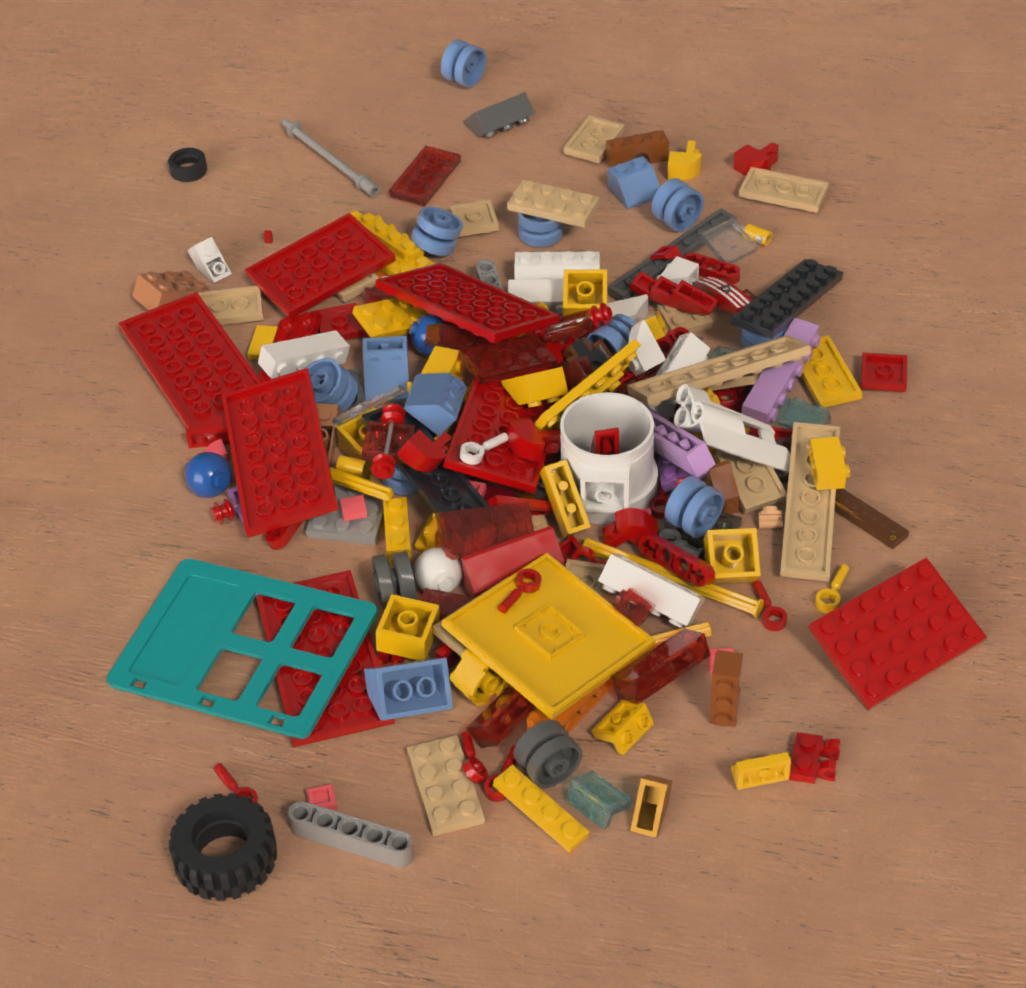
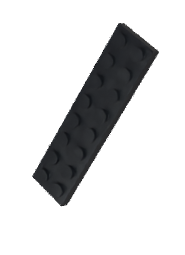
(787, 298)
(441, 488)

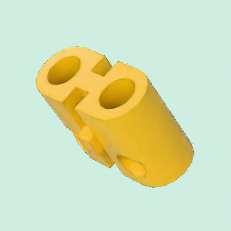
(354, 466)

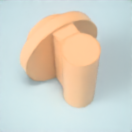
(770, 518)

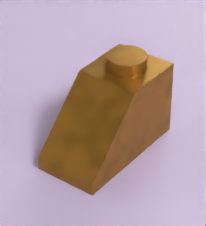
(651, 805)

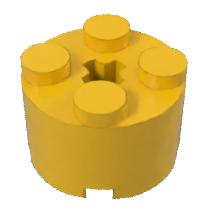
(477, 679)

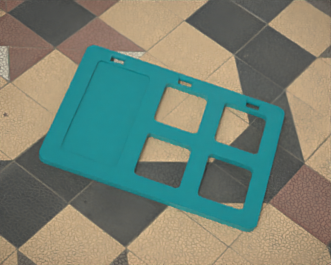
(196, 623)

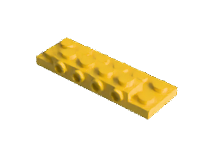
(406, 252)
(602, 380)

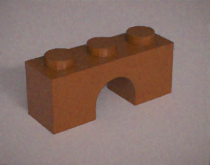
(653, 144)
(725, 688)

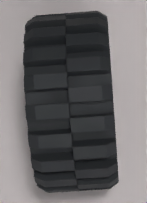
(229, 874)

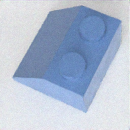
(633, 182)

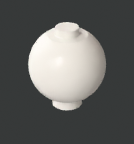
(437, 571)

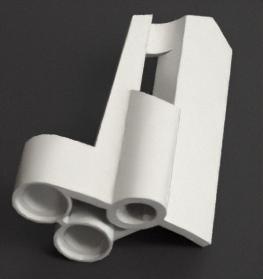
(726, 431)

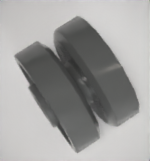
(389, 580)
(547, 753)

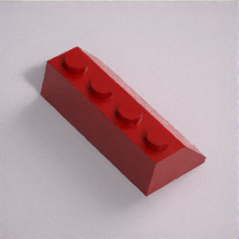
(502, 560)

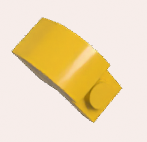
(685, 164)

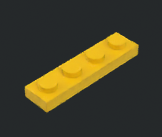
(541, 809)

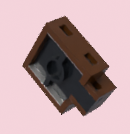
(596, 353)

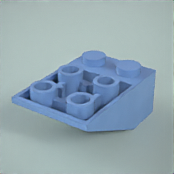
(385, 365)

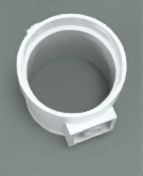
(615, 480)

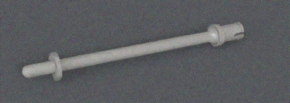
(363, 182)

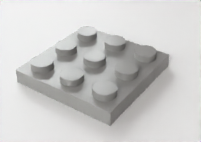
(361, 531)

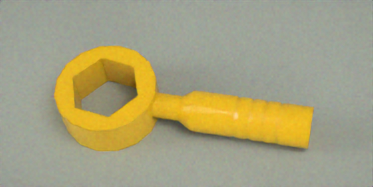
(832, 593)

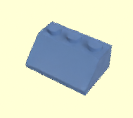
(435, 400)
(409, 688)

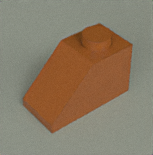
(723, 479)

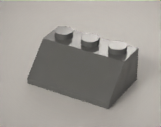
(500, 116)

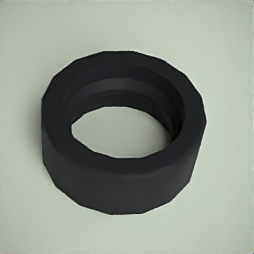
(188, 173)

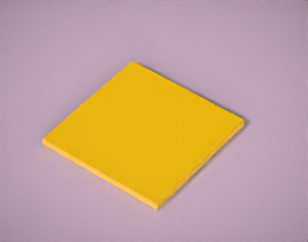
(550, 641)

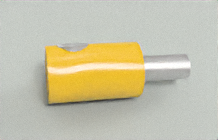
(758, 234)

